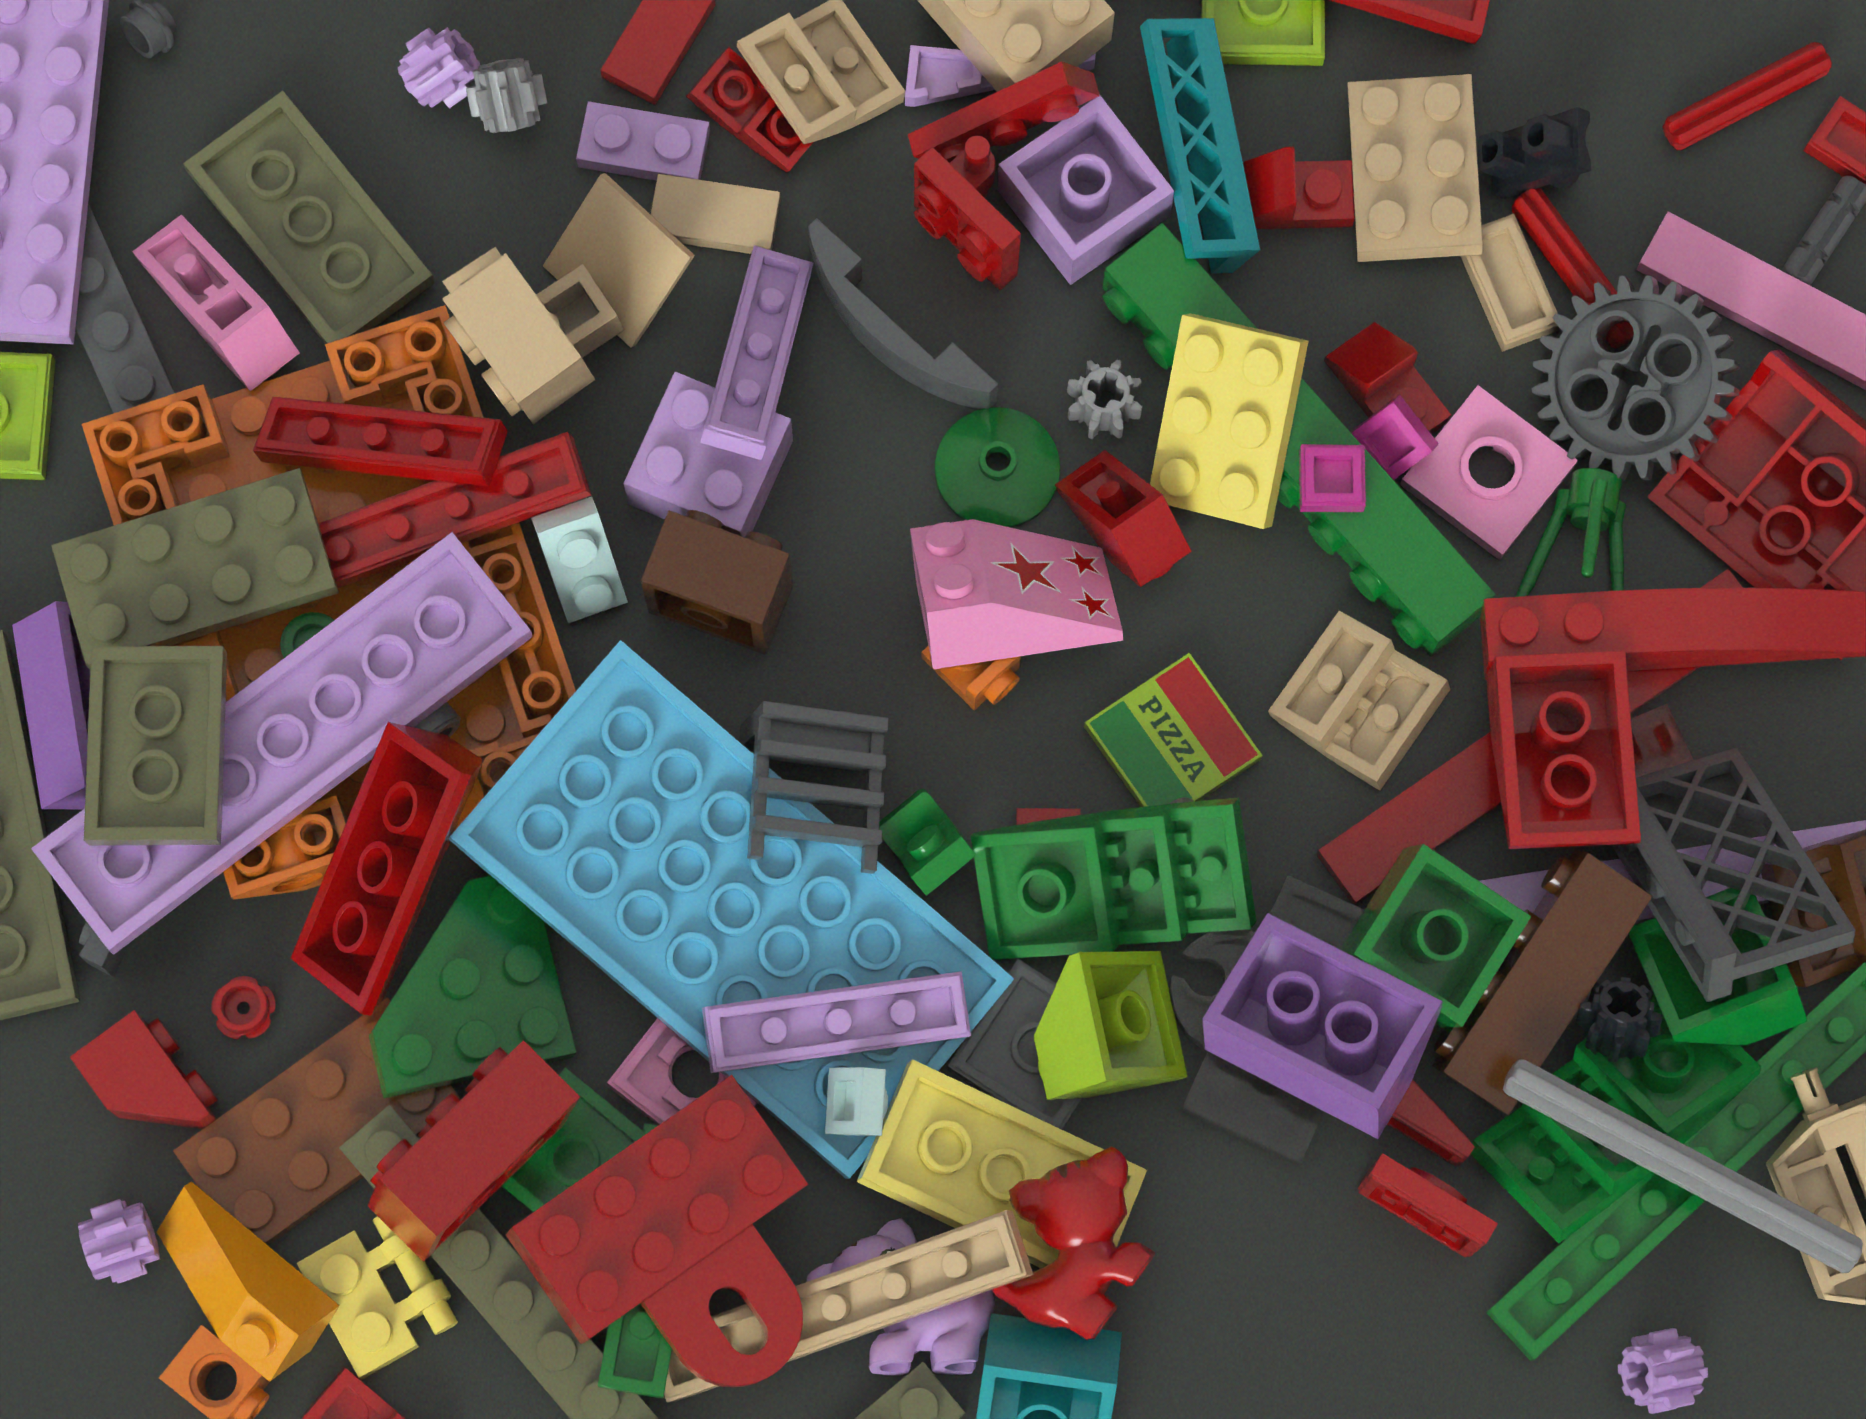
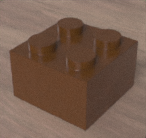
(718, 580)

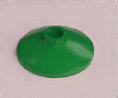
(993, 496)

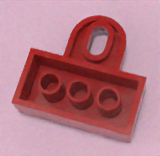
(670, 1230)

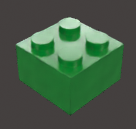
(1437, 931)

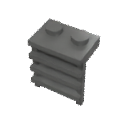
(823, 740)

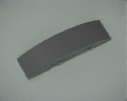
(948, 376)

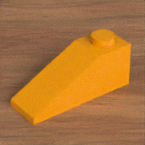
(243, 1286)

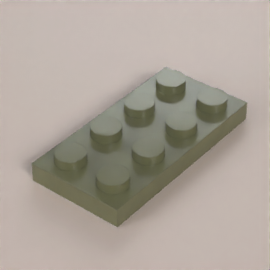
(308, 221)
(196, 566)

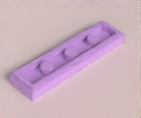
(757, 353)
(836, 1022)

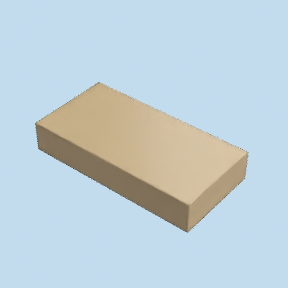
(716, 213)
(1510, 285)

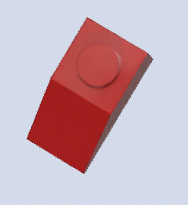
(1125, 517)

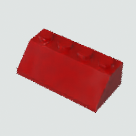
(385, 863)

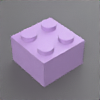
(1085, 190)
(684, 475)

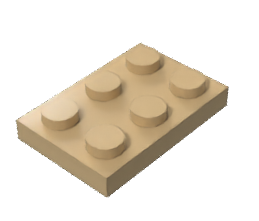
(1414, 168)

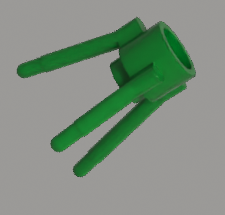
(1594, 508)

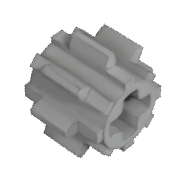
(506, 95)
(1091, 388)

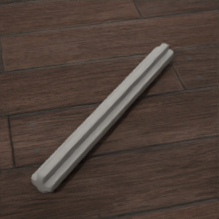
(1683, 1166)

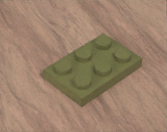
(155, 745)

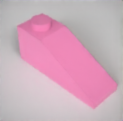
(217, 302)

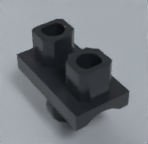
(1537, 153)

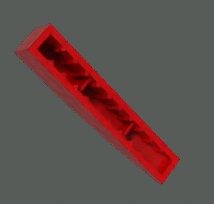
(1680, 625)

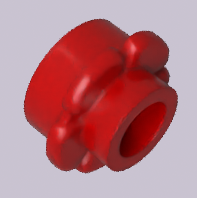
(226, 1004)

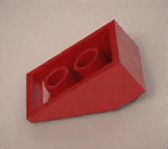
(1564, 749)

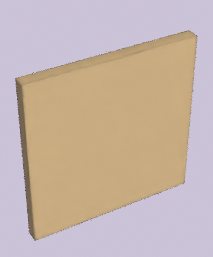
(625, 254)

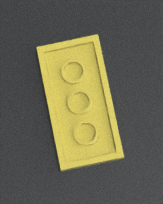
(964, 1150)

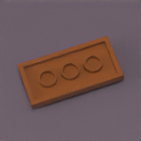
(279, 1148)

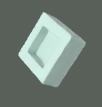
(856, 1101)

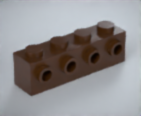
(1543, 976)

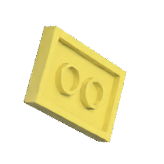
(1228, 419)

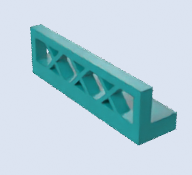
(1210, 141)

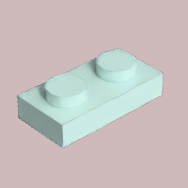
(579, 559)

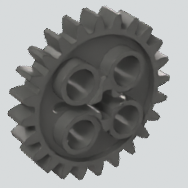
(1583, 357)

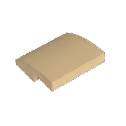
(821, 71)
(1359, 700)

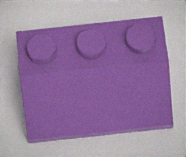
(55, 703)
(1321, 1025)

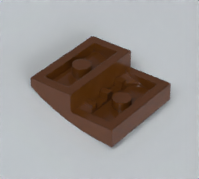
(1843, 869)

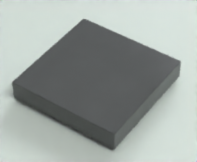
(1002, 1050)

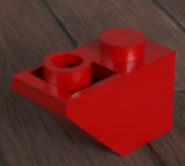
(139, 1078)

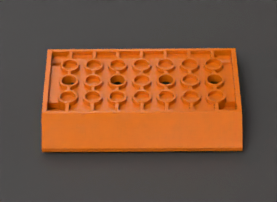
(204, 446)

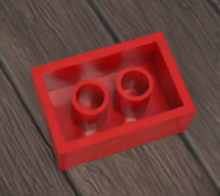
(470, 1148)

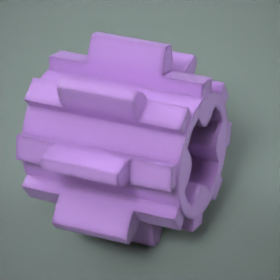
(438, 67)
(118, 1241)
(1662, 1370)

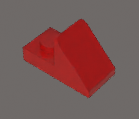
(1300, 192)
(1380, 367)

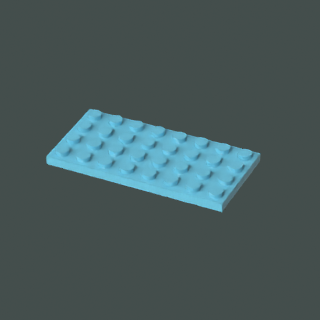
(636, 850)

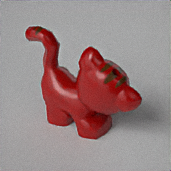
(1078, 1214)

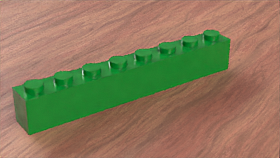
(1391, 543)

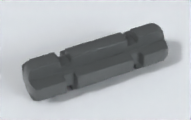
(1826, 230)

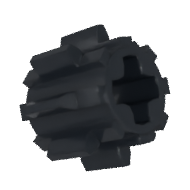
(1619, 1019)

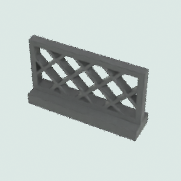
(1678, 900)

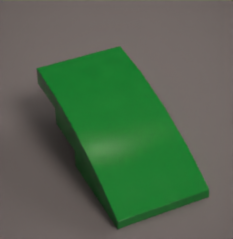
(1114, 879)
(1572, 1179)

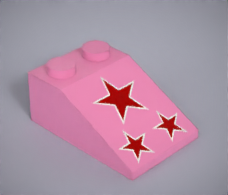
(1009, 593)

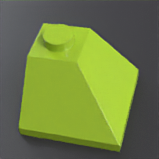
(1108, 1027)

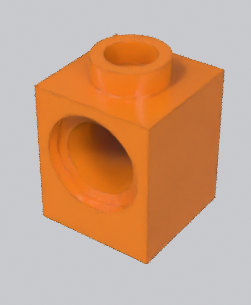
(194, 1362)

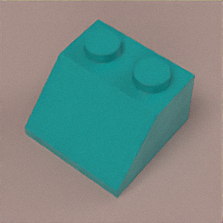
(1047, 1372)

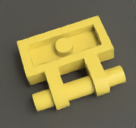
(369, 1320)

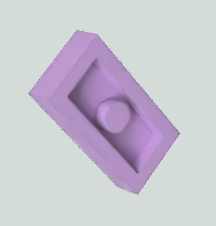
(641, 143)

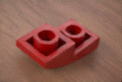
(743, 107)

